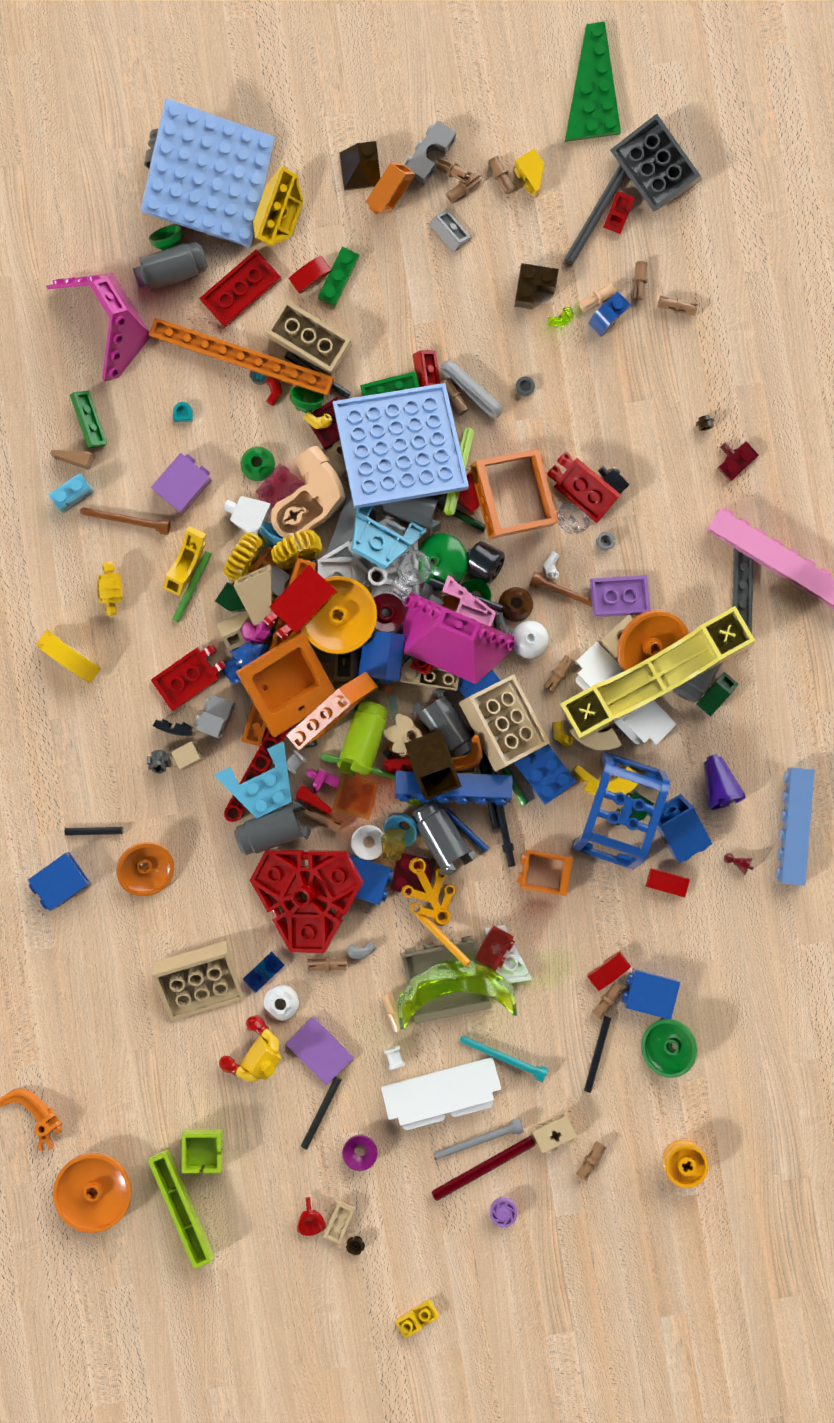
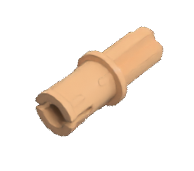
(597, 297)
(392, 1011)

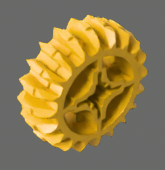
(301, 544)
(243, 556)

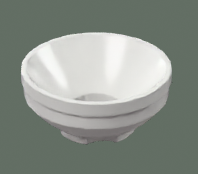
(358, 846)
(285, 993)

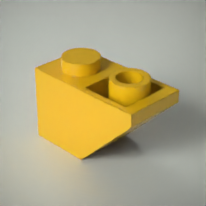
(530, 169)

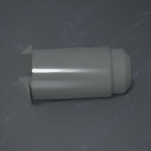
(171, 266)
(418, 510)
(695, 688)
(443, 717)
(271, 830)
(441, 836)

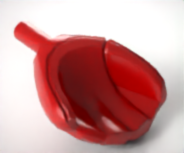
(310, 1221)

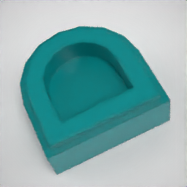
(182, 412)

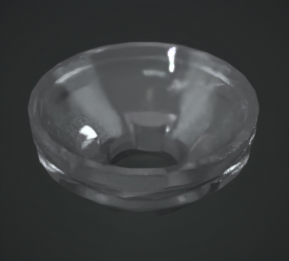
(572, 519)
(408, 572)

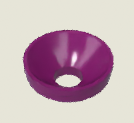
(356, 1162)

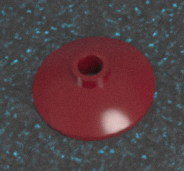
(395, 610)

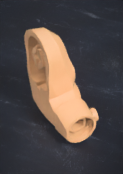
(313, 502)

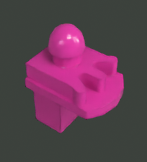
(255, 633)
(321, 776)

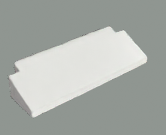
(639, 725)
(432, 1095)

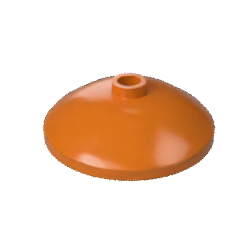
(147, 878)

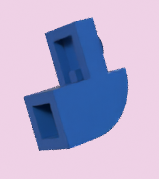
(608, 313)

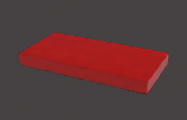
(240, 288)

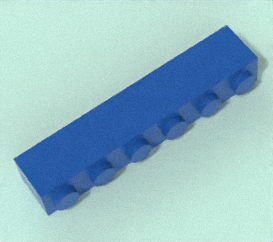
(475, 788)

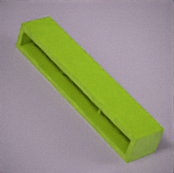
(181, 1208)

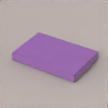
(619, 596)
(319, 1050)

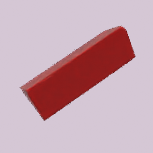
(426, 367)

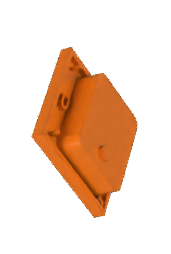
(285, 681)

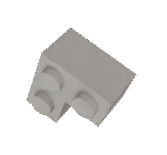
(215, 717)

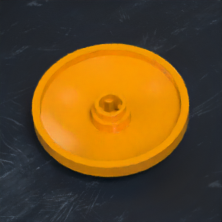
(345, 620)

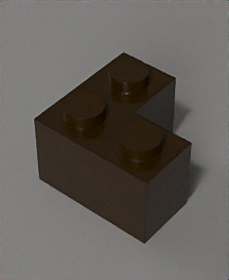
(533, 279)

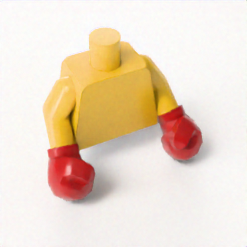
(260, 1059)

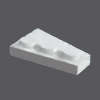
(513, 967)

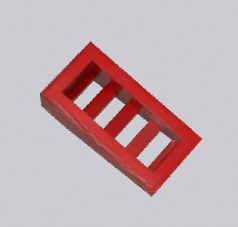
(307, 796)

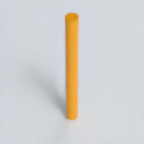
(444, 939)

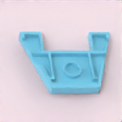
(378, 542)
(264, 791)

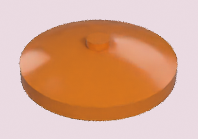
(648, 636)
(92, 1192)

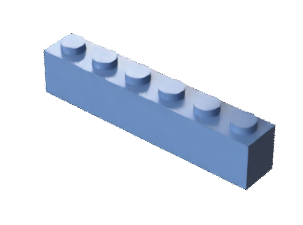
(796, 826)

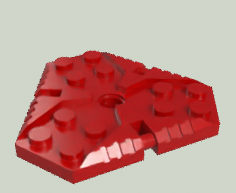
(327, 881)

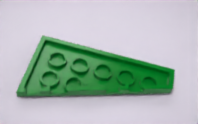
(594, 97)

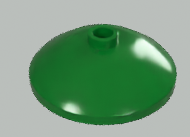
(450, 557)
(660, 1054)

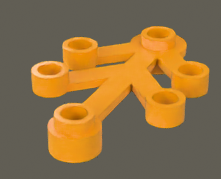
(431, 894)

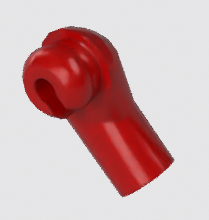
(276, 390)

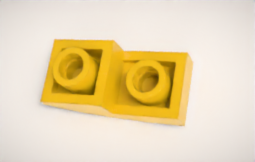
(416, 1318)

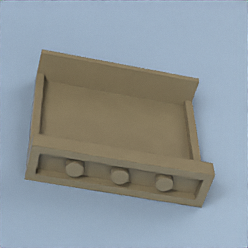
(450, 1004)

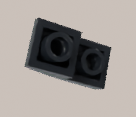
(179, 729)

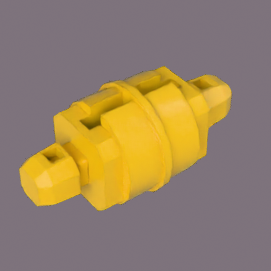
(109, 588)

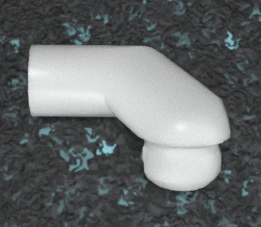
(549, 566)

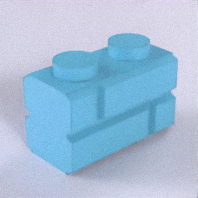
(71, 493)

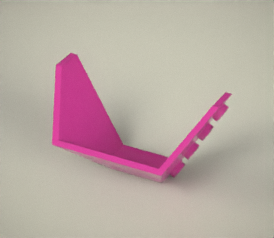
(126, 329)
(452, 639)

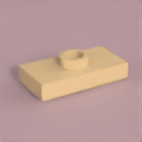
(339, 1222)

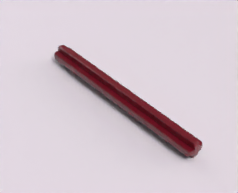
(483, 1168)

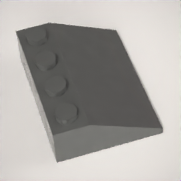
(656, 163)

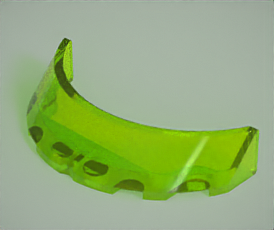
(451, 978)

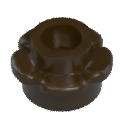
(705, 423)
(350, 1245)

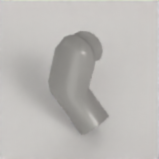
(360, 953)

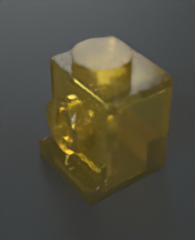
(393, 843)

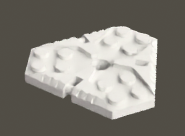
(349, 564)

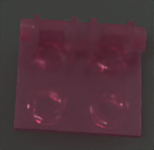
(279, 485)

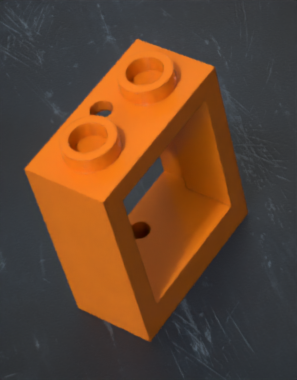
(390, 188)
(564, 878)

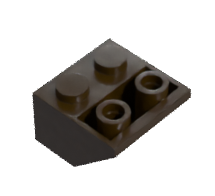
(347, 666)

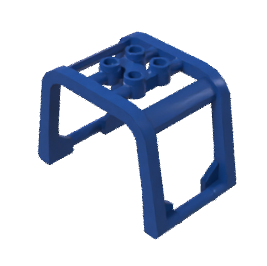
(652, 778)

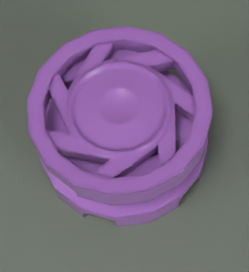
(503, 1212)

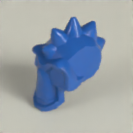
(241, 657)

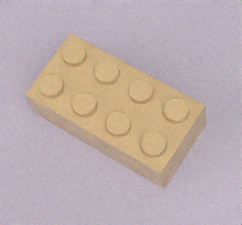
(309, 338)

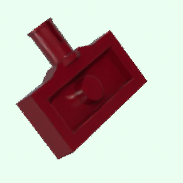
(736, 459)

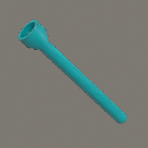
(538, 1072)

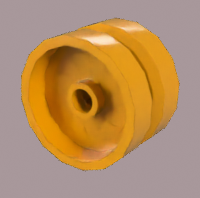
(685, 1152)

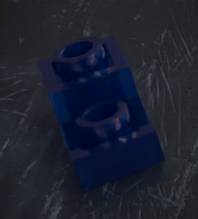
(263, 972)

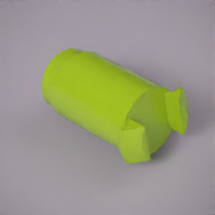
(363, 738)

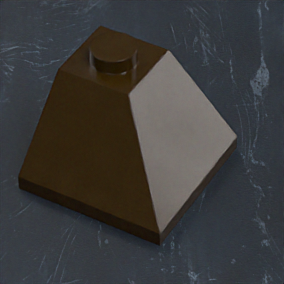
(360, 166)

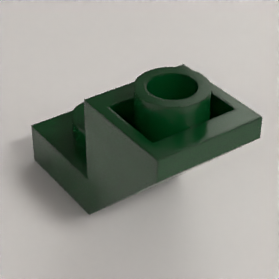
(717, 694)

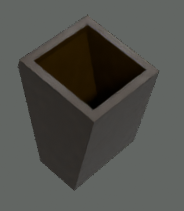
(432, 765)

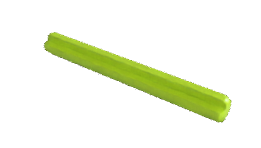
(465, 446)

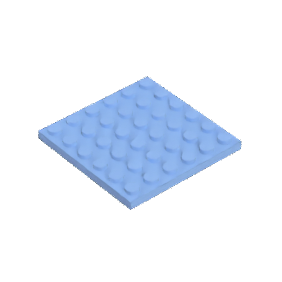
(207, 173)
(400, 445)

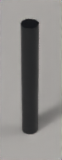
(93, 831)

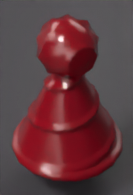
(742, 863)

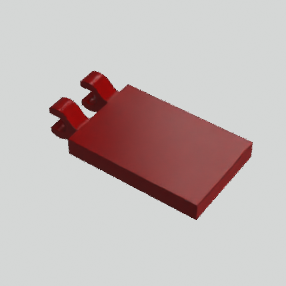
(583, 487)
(300, 602)
(187, 677)

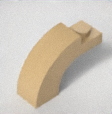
(597, 741)

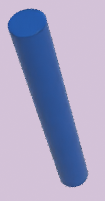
(467, 831)

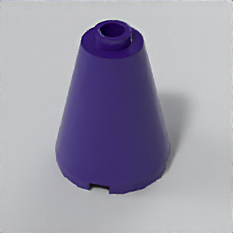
(721, 784)

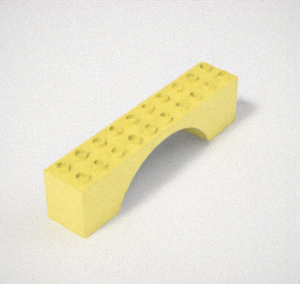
(659, 674)

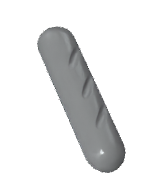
(471, 389)

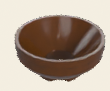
(509, 612)

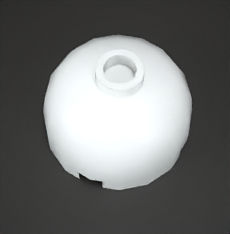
(530, 639)

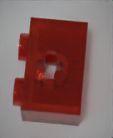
(485, 953)

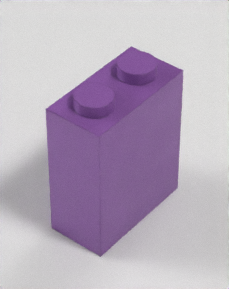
(182, 482)

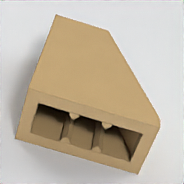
(256, 593)

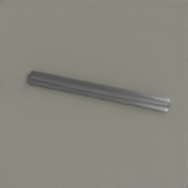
(595, 215)

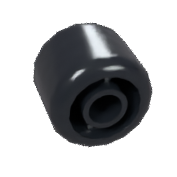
(484, 562)

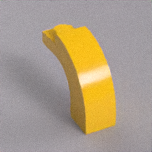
(186, 561)
(67, 656)
(615, 785)

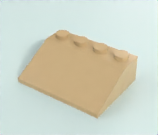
(504, 722)
(198, 980)

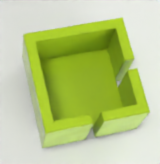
(202, 1148)

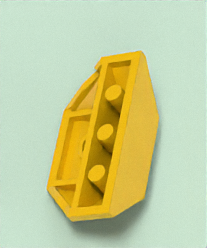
(278, 208)

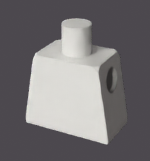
(248, 513)

